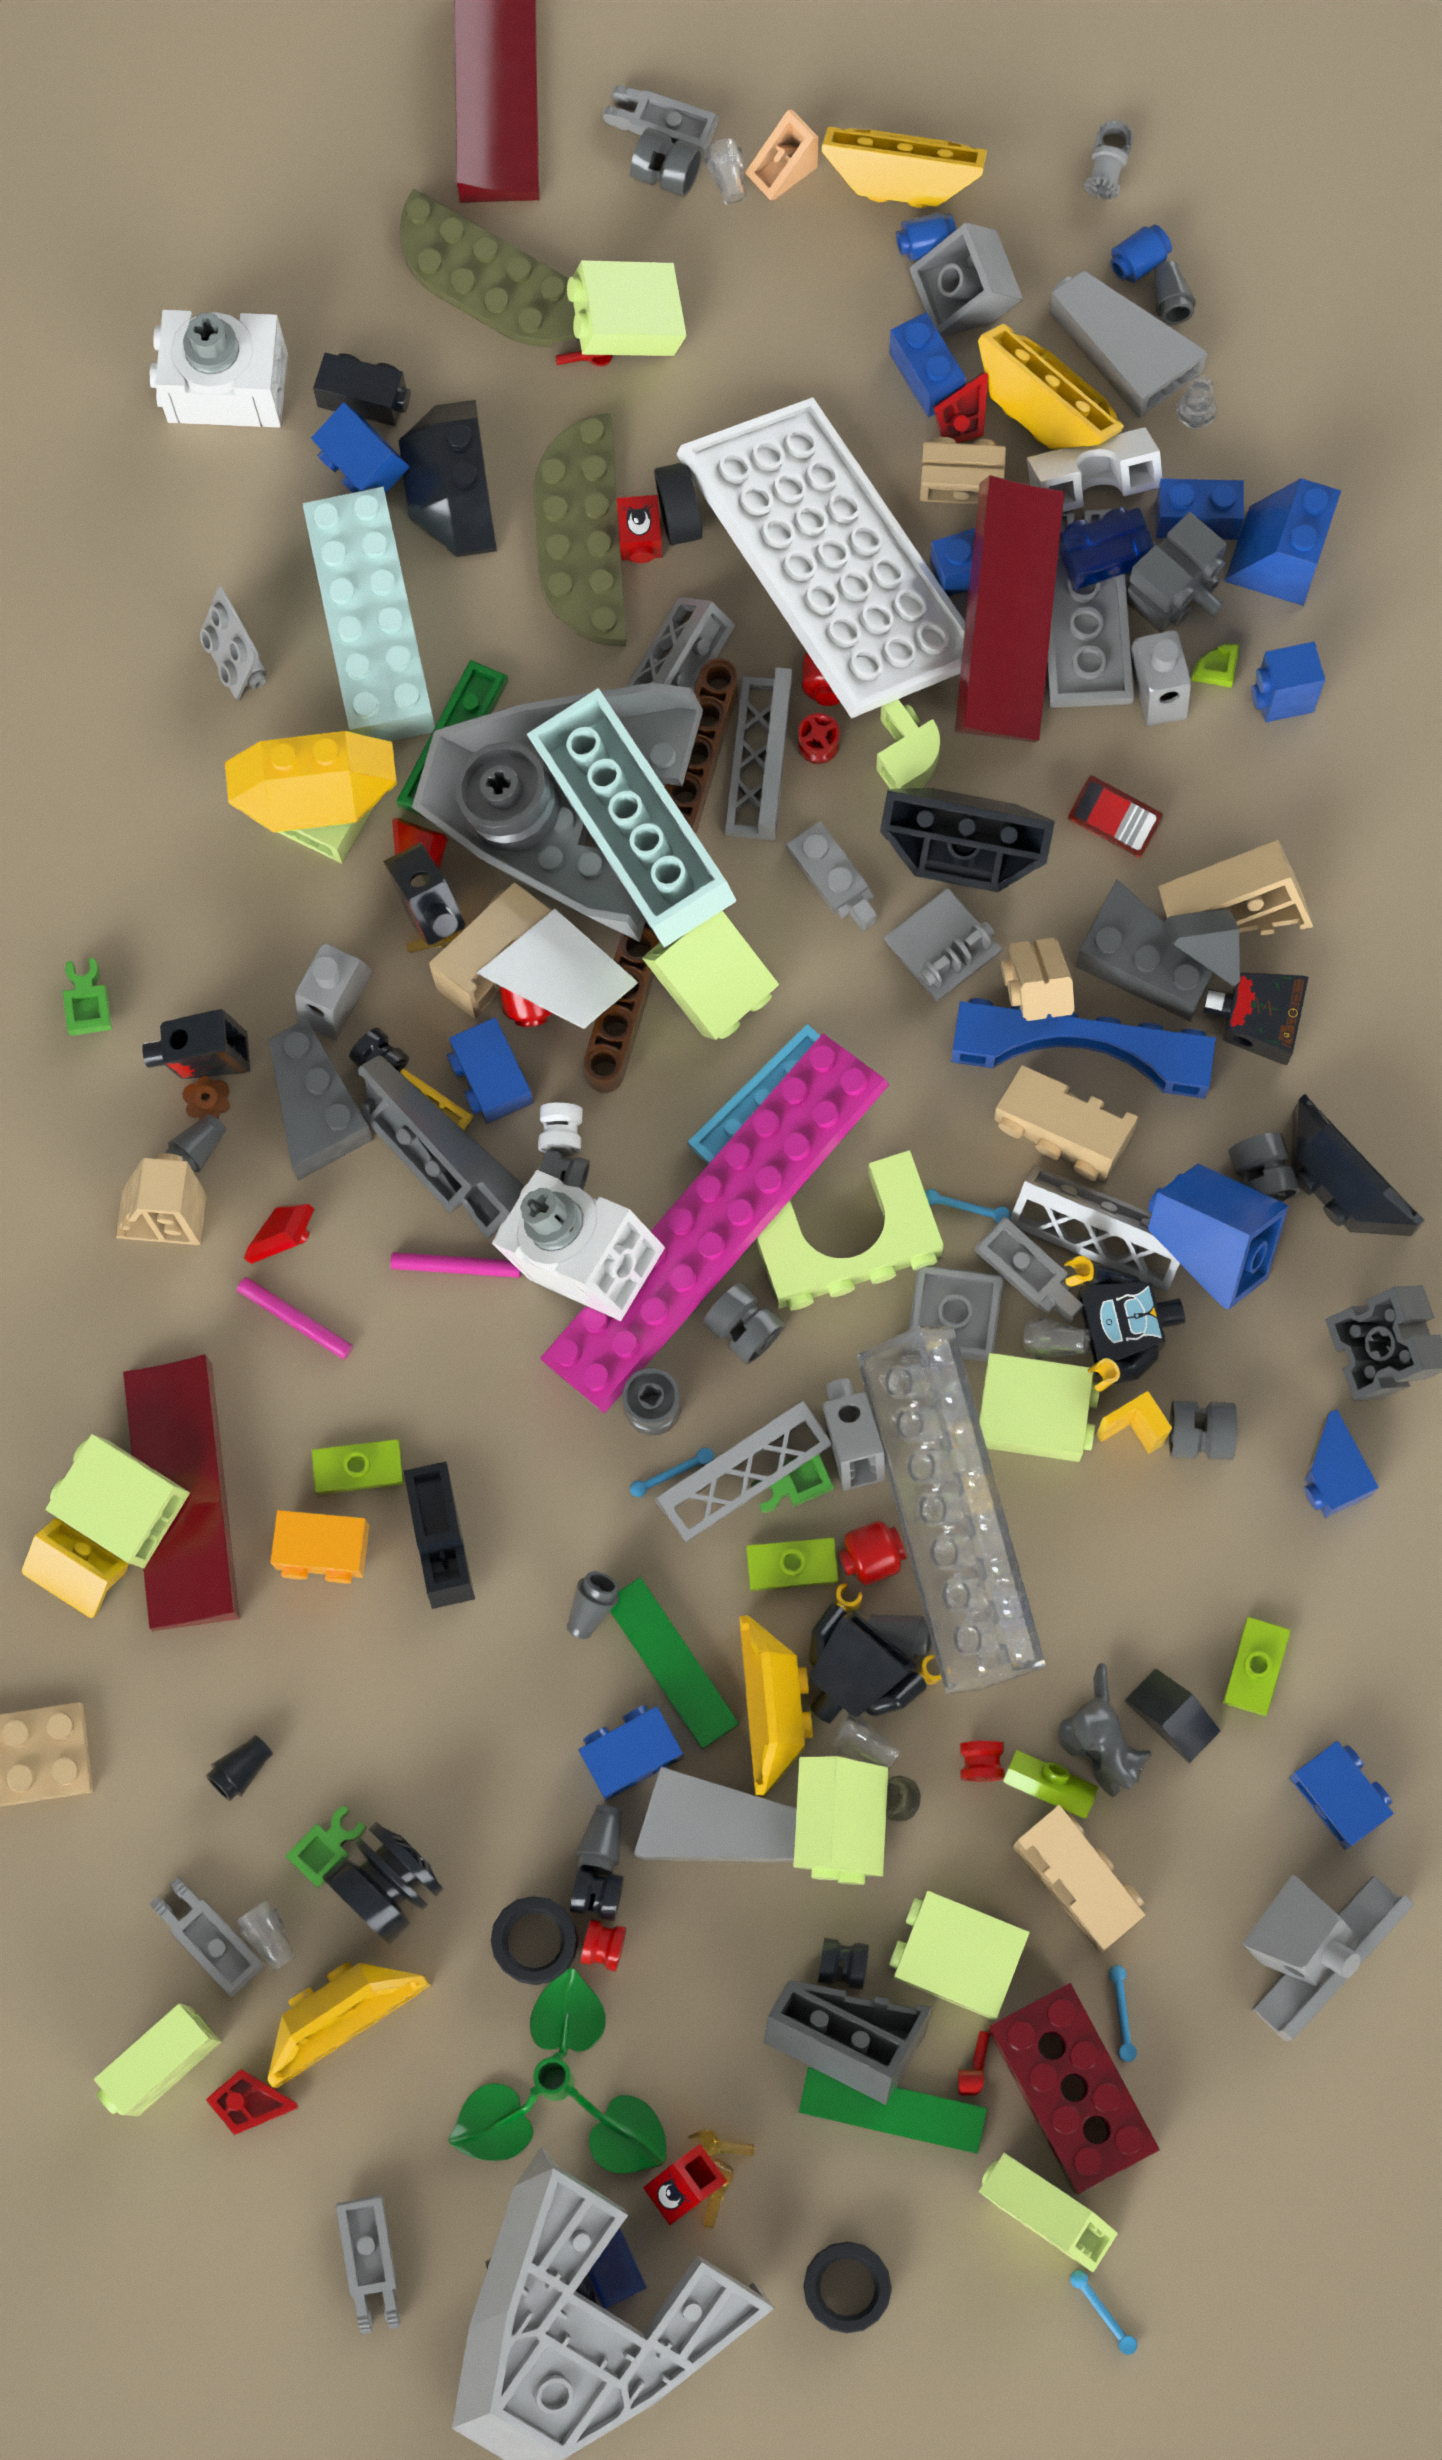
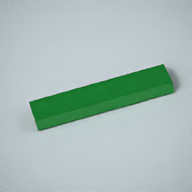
(472, 698)
(672, 1664)
(904, 2115)

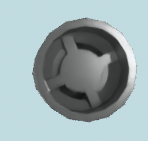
(679, 166)
(1263, 1165)
(743, 1323)
(651, 1401)
(1218, 1432)

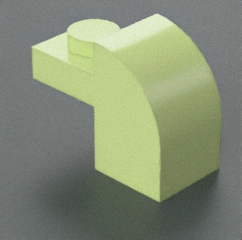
(914, 754)

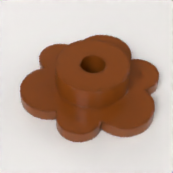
(217, 1102)

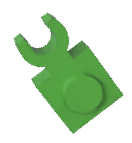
(86, 1005)
(800, 1485)
(322, 1849)

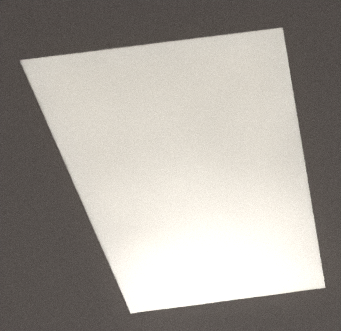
(560, 971)

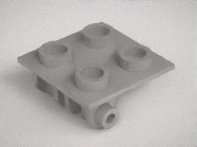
(231, 647)
(943, 944)

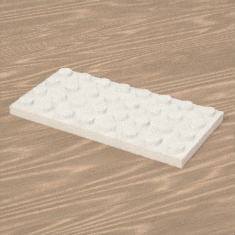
(829, 555)

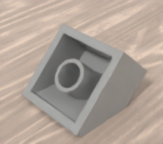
(966, 280)

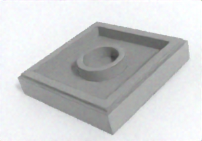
(959, 1300)

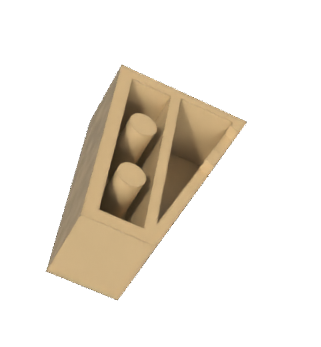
(1253, 885)
(495, 929)
(1064, 1124)
(162, 1202)
(1080, 1878)

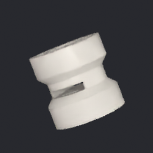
(560, 1128)

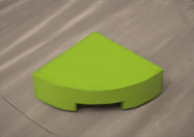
(1217, 666)

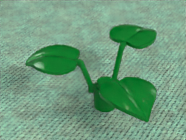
(494, 2121)

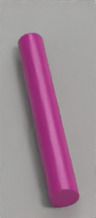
(454, 1264)
(295, 1318)

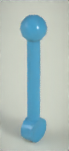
(998, 1214)
(703, 1457)
(1127, 2051)
(1126, 2343)

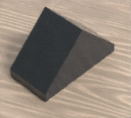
(1173, 1714)

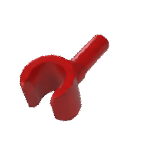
(598, 360)
(972, 2080)

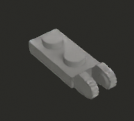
(661, 114)
(210, 1941)
(368, 2258)

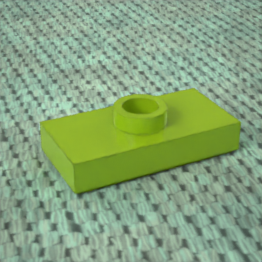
(357, 1467)
(792, 1564)
(1256, 1666)
(1051, 1783)

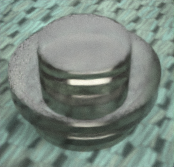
(902, 1798)

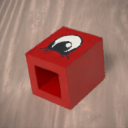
(639, 528)
(685, 2184)

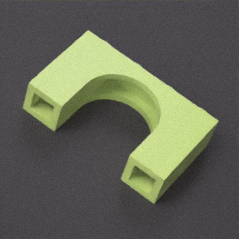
(907, 1240)

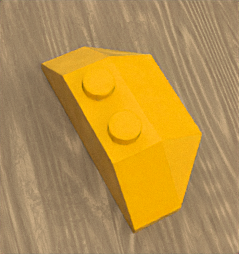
(902, 165)
(1044, 392)
(311, 779)
(773, 1705)
(336, 2014)

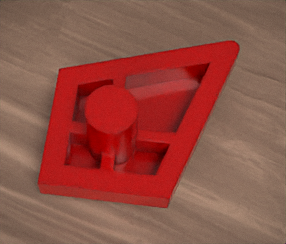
(963, 411)
(409, 834)
(280, 1232)
(248, 2102)

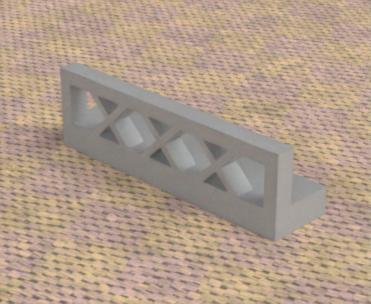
(692, 643)
(774, 751)
(1096, 1211)
(735, 1457)
(1371, 1917)

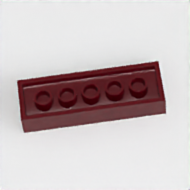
(496, 100)
(1009, 610)
(179, 1436)

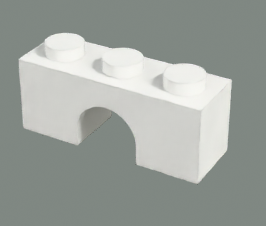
(1124, 461)

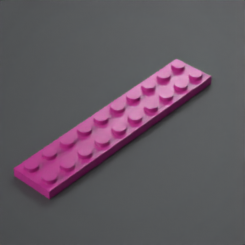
(721, 1217)

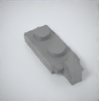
(833, 875)
(1029, 1269)

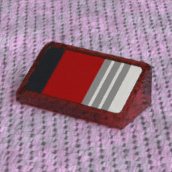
(1115, 816)

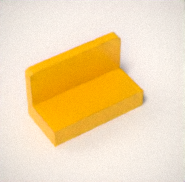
(1143, 1417)
(72, 1566)

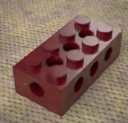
(1104, 2094)

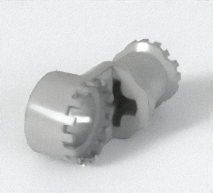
(1108, 161)

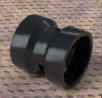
(376, 1044)
(596, 1894)
(853, 1967)

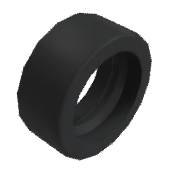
(678, 503)
(501, 1931)
(881, 2295)

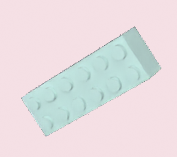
(369, 615)
(632, 817)

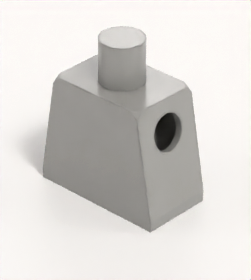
(1157, 670)
(334, 987)
(853, 1436)
(1303, 1936)

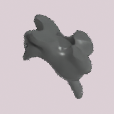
(1098, 1734)

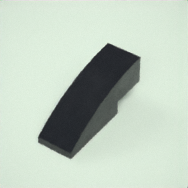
(439, 1535)

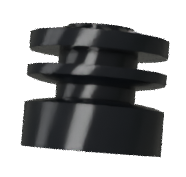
(383, 1882)

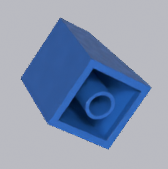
(1284, 540)
(1218, 1231)

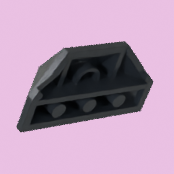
(448, 479)
(965, 837)
(1344, 1178)

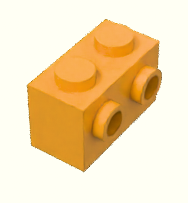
(320, 1546)

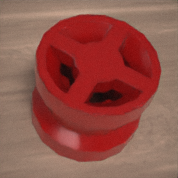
(817, 728)
(982, 1761)
(603, 1945)

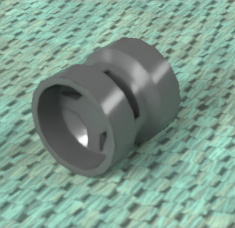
(569, 1171)

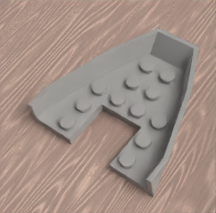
(664, 728)
(553, 2366)

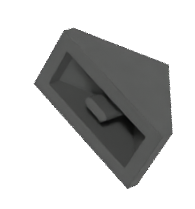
(1210, 939)

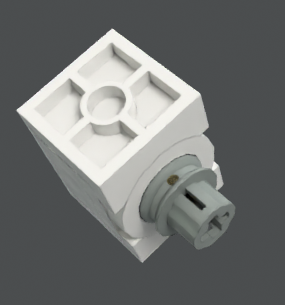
(220, 368)
(578, 1245)

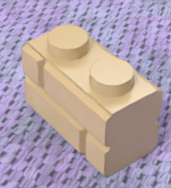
(955, 470)
(1038, 979)

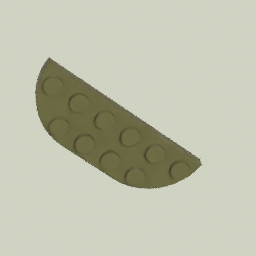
(485, 275)
(581, 531)

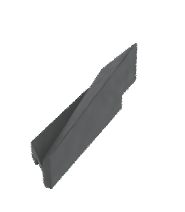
(437, 1148)

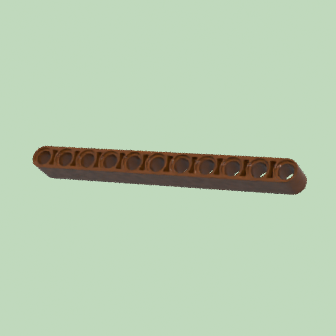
(698, 779)

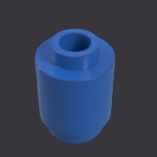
(923, 234)
(1140, 253)

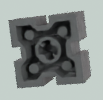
(1176, 573)
(1387, 1342)

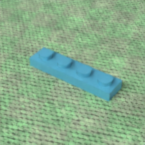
(741, 1106)

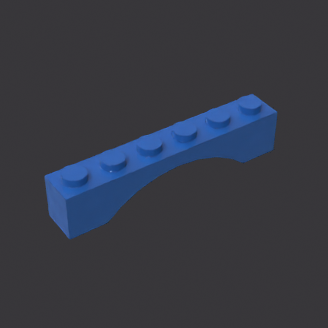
(1171, 1060)

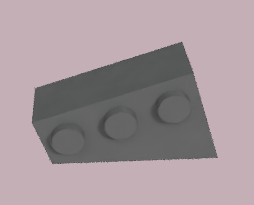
(1136, 954)
(314, 1102)
(847, 2036)

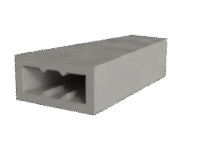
(1124, 342)
(713, 1823)

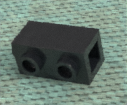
(370, 389)

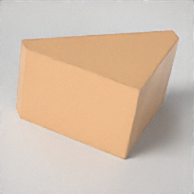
(785, 157)

